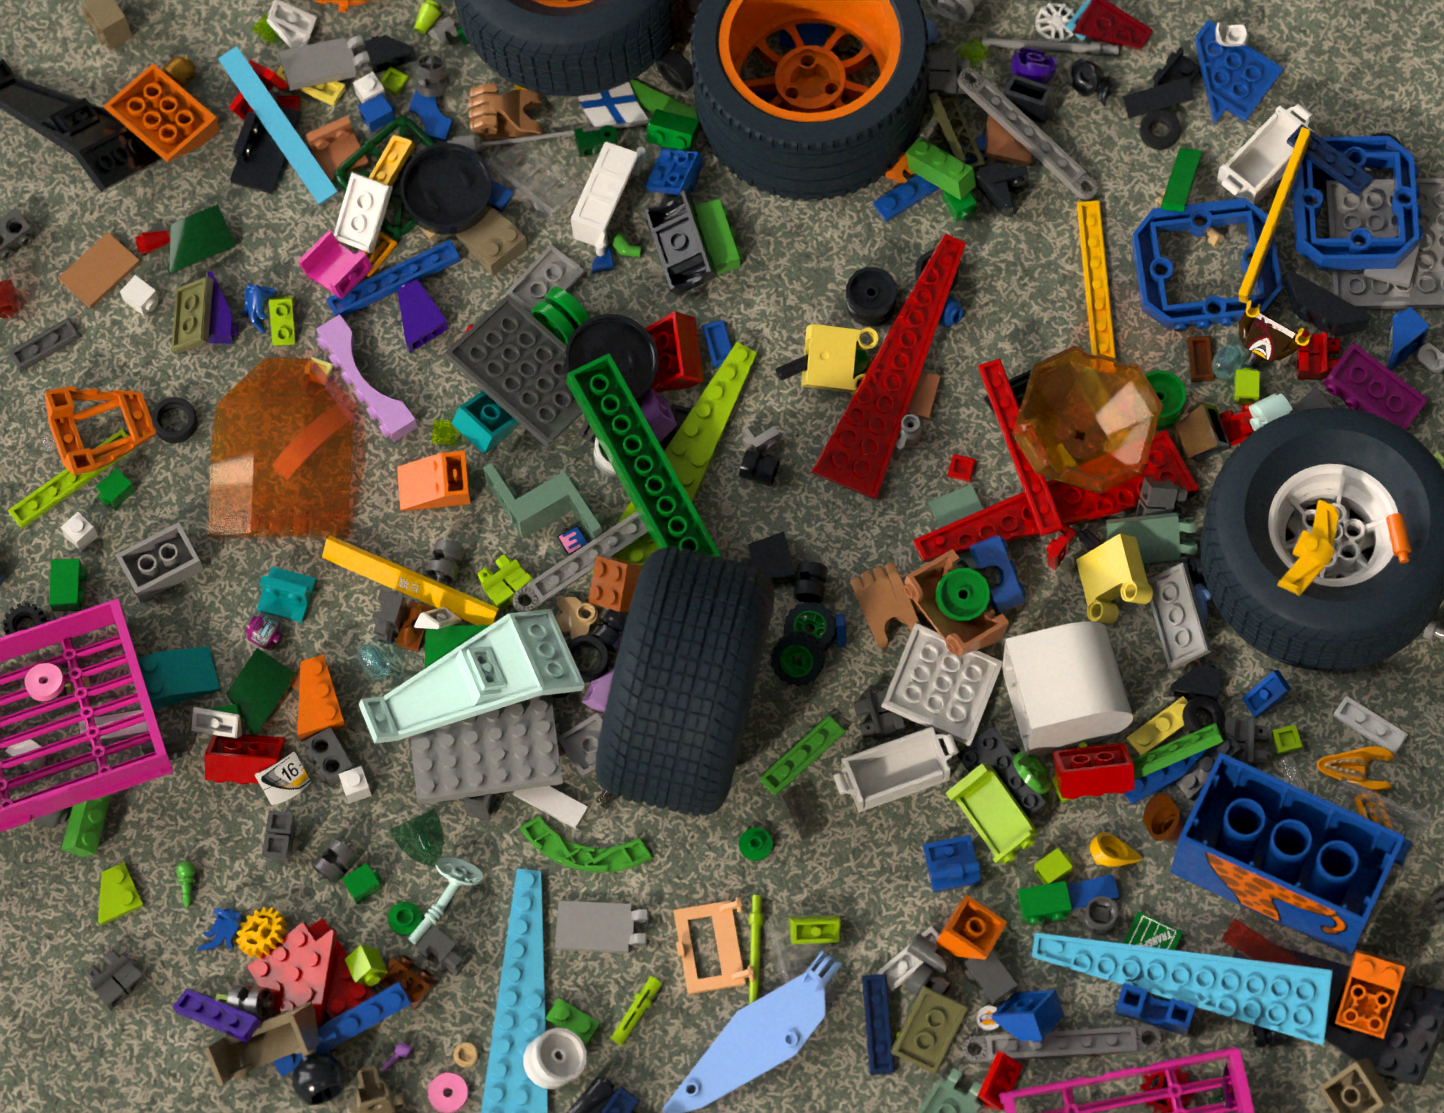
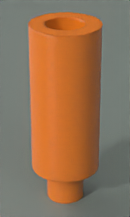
(1399, 536)

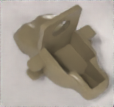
(375, 1094)

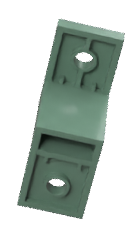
(543, 503)

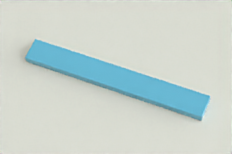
(278, 125)

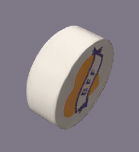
(985, 1020)

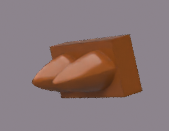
(409, 636)

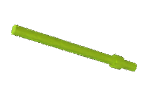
(756, 920)

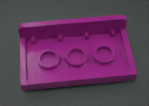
(1373, 388)

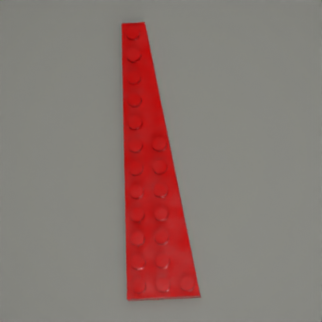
(872, 421)
(1014, 519)

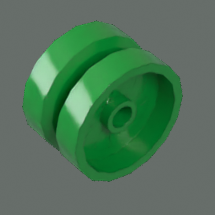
(560, 313)
(1171, 394)
(949, 601)

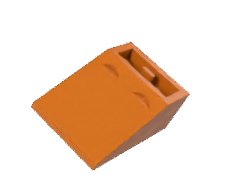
(434, 482)
(1370, 993)

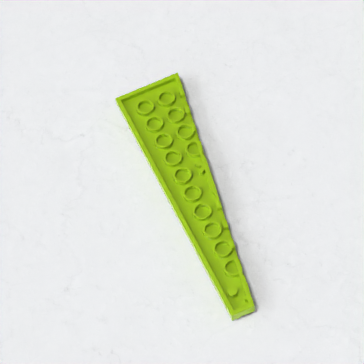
(699, 435)

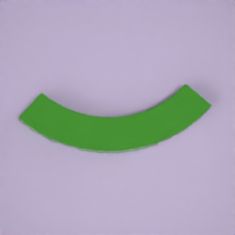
(584, 857)

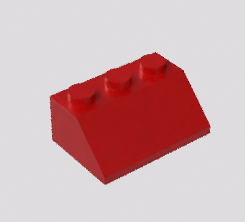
(677, 352)
(241, 758)
(1093, 770)

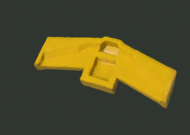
(1313, 549)

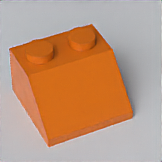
(971, 930)

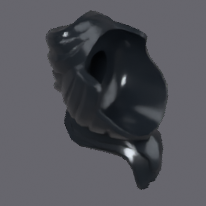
(1090, 79)

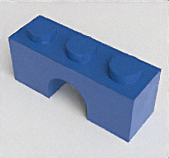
(1008, 591)
(1140, 1006)

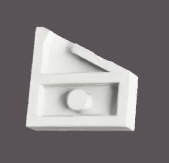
(291, 23)

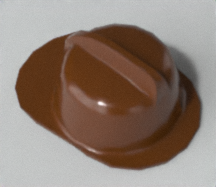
(1163, 818)

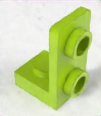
(282, 320)

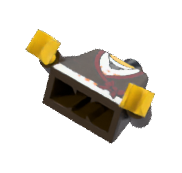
(1267, 337)

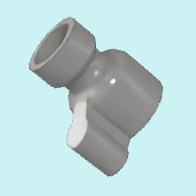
(910, 432)

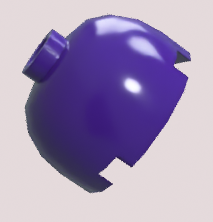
(1033, 65)

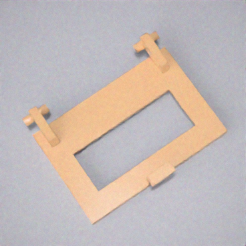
(726, 942)

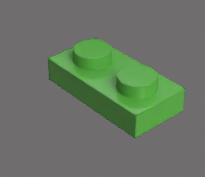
(566, 1016)

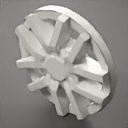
(1055, 22)

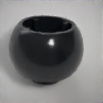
(318, 1078)

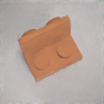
(334, 145)

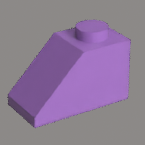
(658, 414)

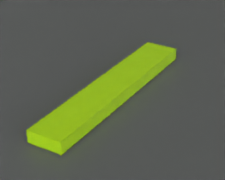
(56, 490)

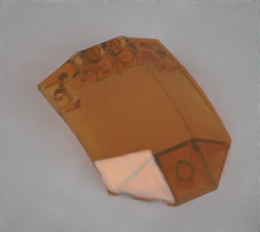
(281, 454)

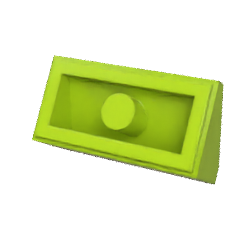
(814, 929)

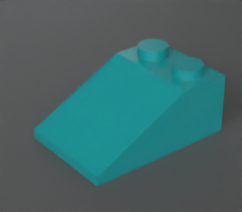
(484, 422)
(178, 675)

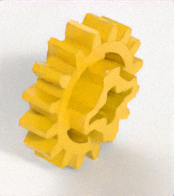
(261, 932)

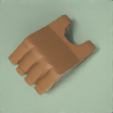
(503, 115)
(883, 601)

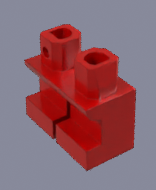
(1313, 359)

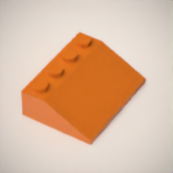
(163, 114)

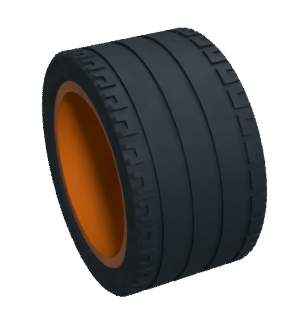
(813, 150)

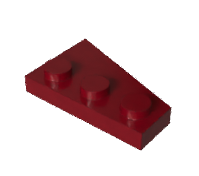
(1111, 24)

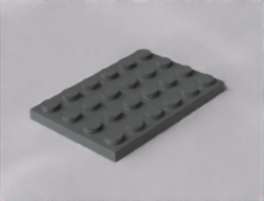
(519, 369)

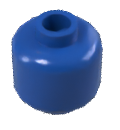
(951, 312)

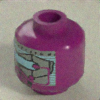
(263, 631)

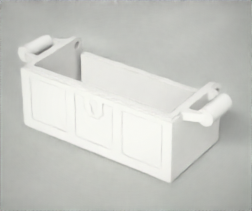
(1263, 157)
(603, 193)
(896, 768)

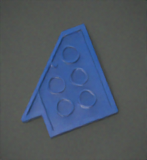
(1233, 75)

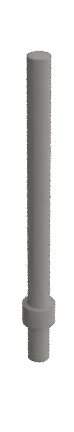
(1093, 48)

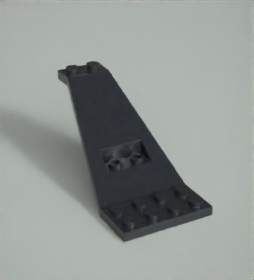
(83, 129)
(1411, 1032)

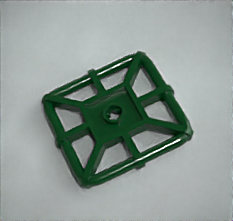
(342, 175)

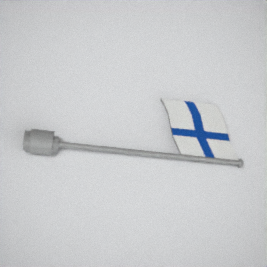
(612, 108)

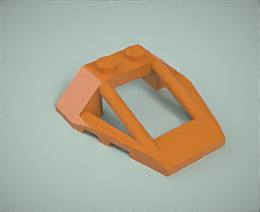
(66, 435)

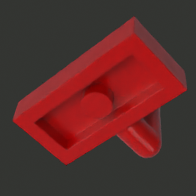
(1059, 548)

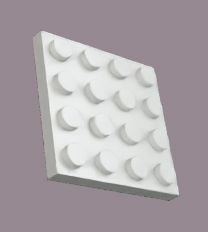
(940, 686)

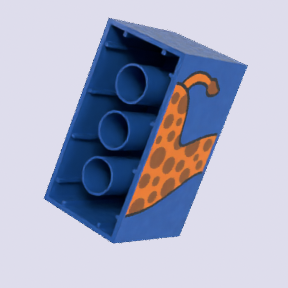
(1285, 853)

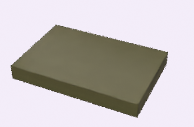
(192, 315)
(929, 1029)

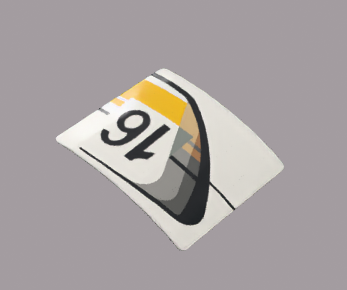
(283, 779)

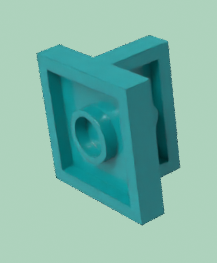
(286, 594)

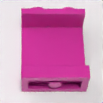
(334, 265)

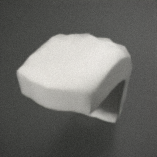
(1231, 35)
(1430, 358)

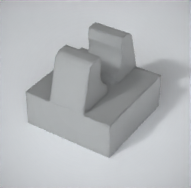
(444, 25)

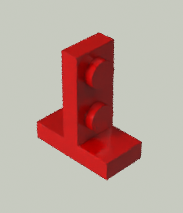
(268, 78)

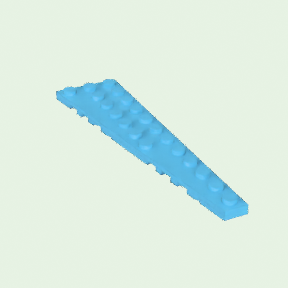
(1256, 992)
(519, 1005)

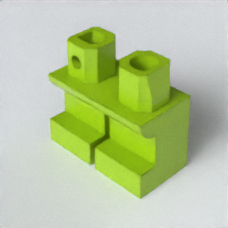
(496, 585)

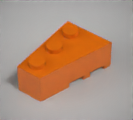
(317, 699)

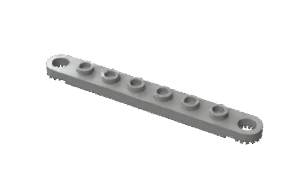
(1028, 134)
(581, 562)
(1065, 1044)

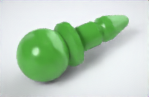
(186, 872)

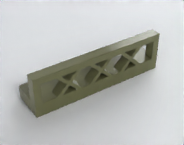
(951, 136)

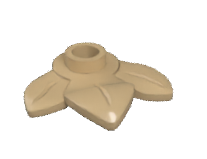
(571, 617)

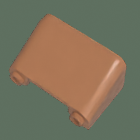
(960, 636)

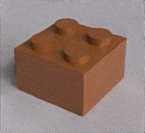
(614, 582)

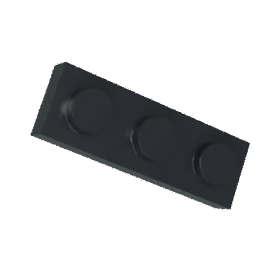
(1194, 779)

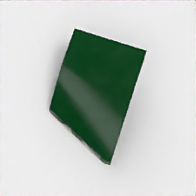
(198, 238)
(259, 688)

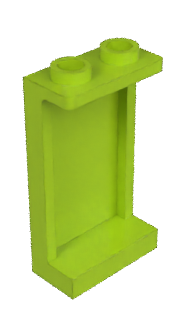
(994, 813)

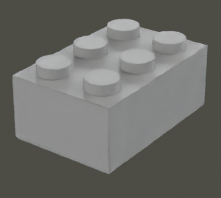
(159, 562)

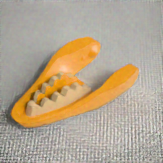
(1353, 766)

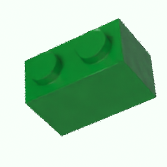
(672, 130)
(66, 585)
(1044, 903)

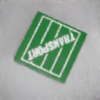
(1152, 933)

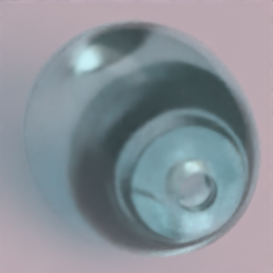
(1226, 362)
(374, 661)

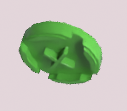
(1032, 772)

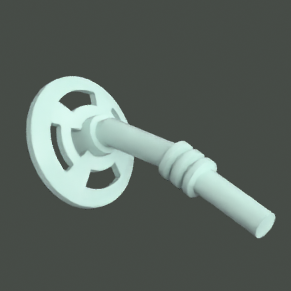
(456, 878)

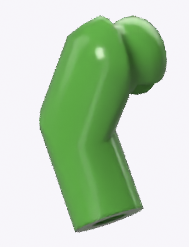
(623, 247)

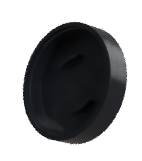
(446, 188)
(626, 342)

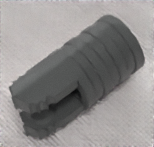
(930, 953)

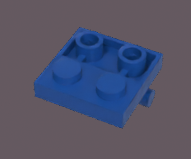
(675, 172)
(951, 863)

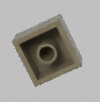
(107, 21)
(1357, 1090)

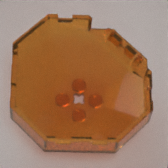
(1092, 397)

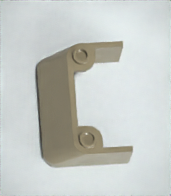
(275, 1038)

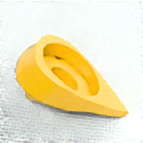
(1112, 851)

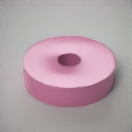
(45, 691)
(455, 1101)

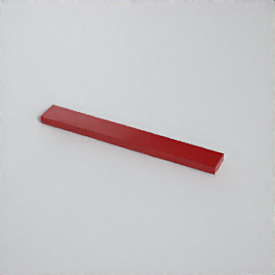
(1006, 412)

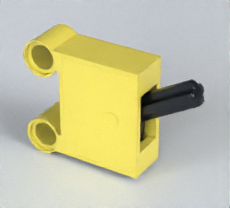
(829, 358)
(1111, 572)

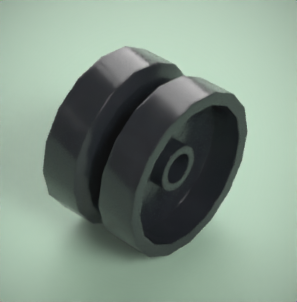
(871, 296)

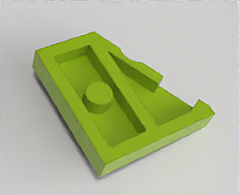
(117, 894)

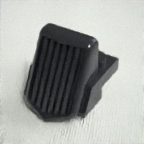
(997, 184)

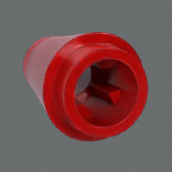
(151, 241)

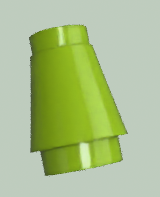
(427, 16)

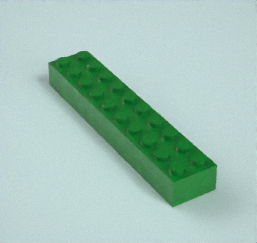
(638, 457)

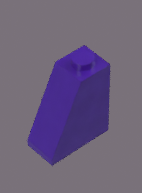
(419, 315)

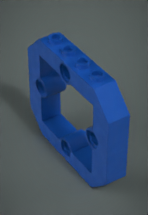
(1376, 252)
(1192, 314)

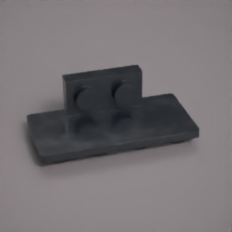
(258, 155)
(993, 750)

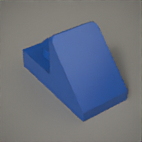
(1267, 694)

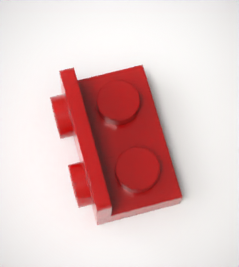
(1237, 424)
(999, 1079)

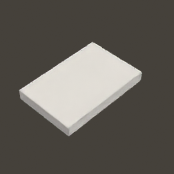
(362, 212)

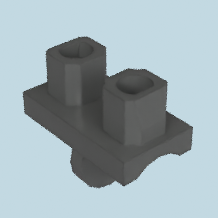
(174, 745)

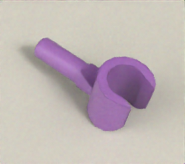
(401, 1050)

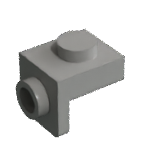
(766, 441)

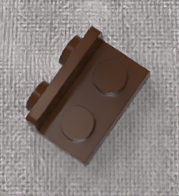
(414, 980)

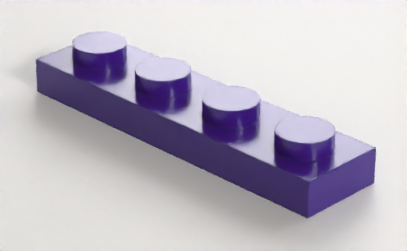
(216, 1015)

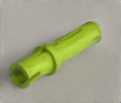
(651, 986)

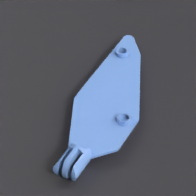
(758, 1038)

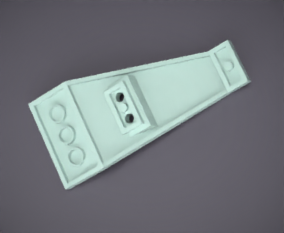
(519, 657)

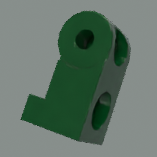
(592, 142)

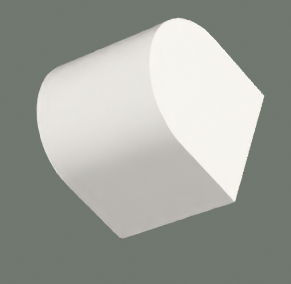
(1065, 687)

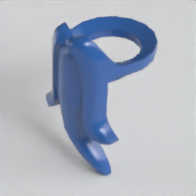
(255, 304)
(224, 927)

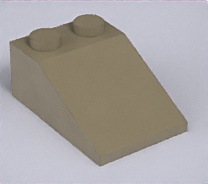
(493, 241)

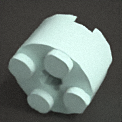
(1268, 410)

